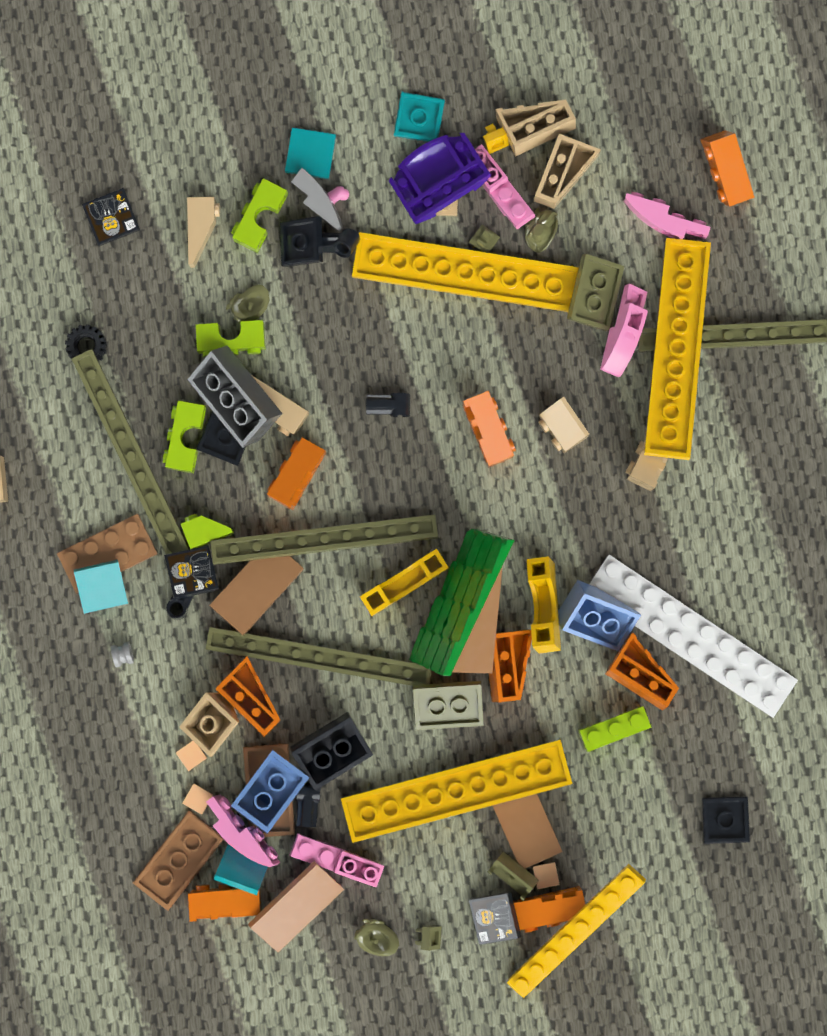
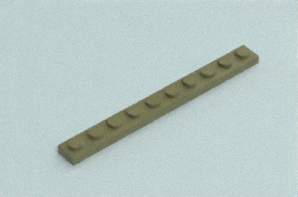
(750, 334)
(130, 452)
(324, 539)
(317, 657)

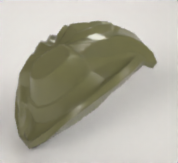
(541, 230)
(249, 304)
(377, 938)

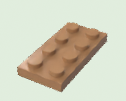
(123, 542)

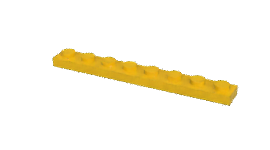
(576, 930)

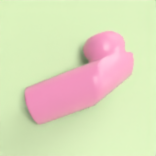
(338, 193)

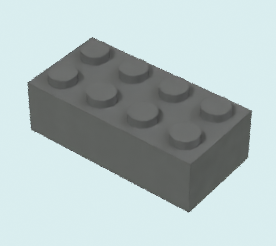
(234, 396)

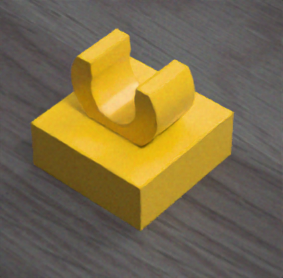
(495, 139)

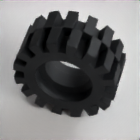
(82, 332)

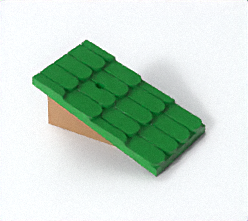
(465, 614)

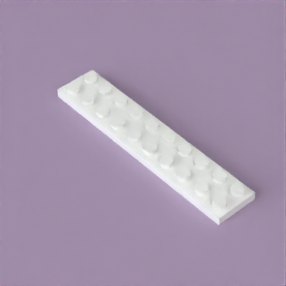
(697, 638)

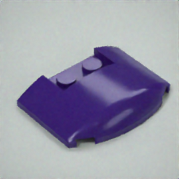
(438, 176)

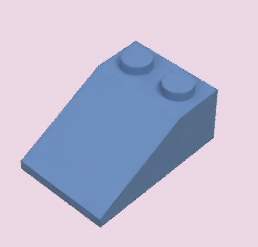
(596, 616)
(269, 792)

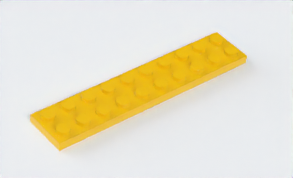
(464, 272)
(677, 349)
(456, 791)

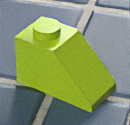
(202, 530)

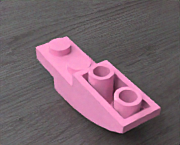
(503, 192)
(655, 215)
(627, 331)
(247, 840)
(337, 860)

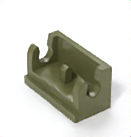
(513, 875)

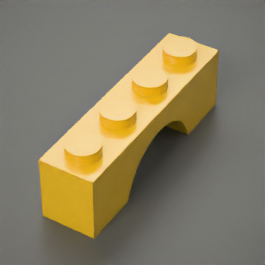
(404, 582)
(543, 586)

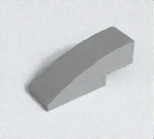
(318, 199)

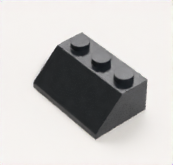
(331, 751)

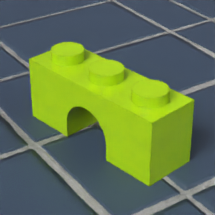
(266, 197)
(250, 338)
(185, 417)
(614, 729)

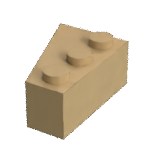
(535, 124)
(565, 167)
(645, 469)

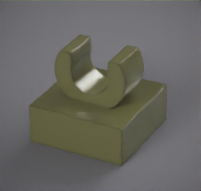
(484, 239)
(430, 937)

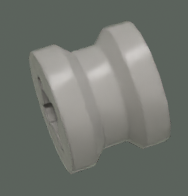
(122, 654)

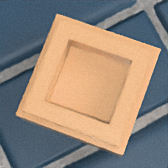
(191, 755)
(197, 798)
(546, 875)

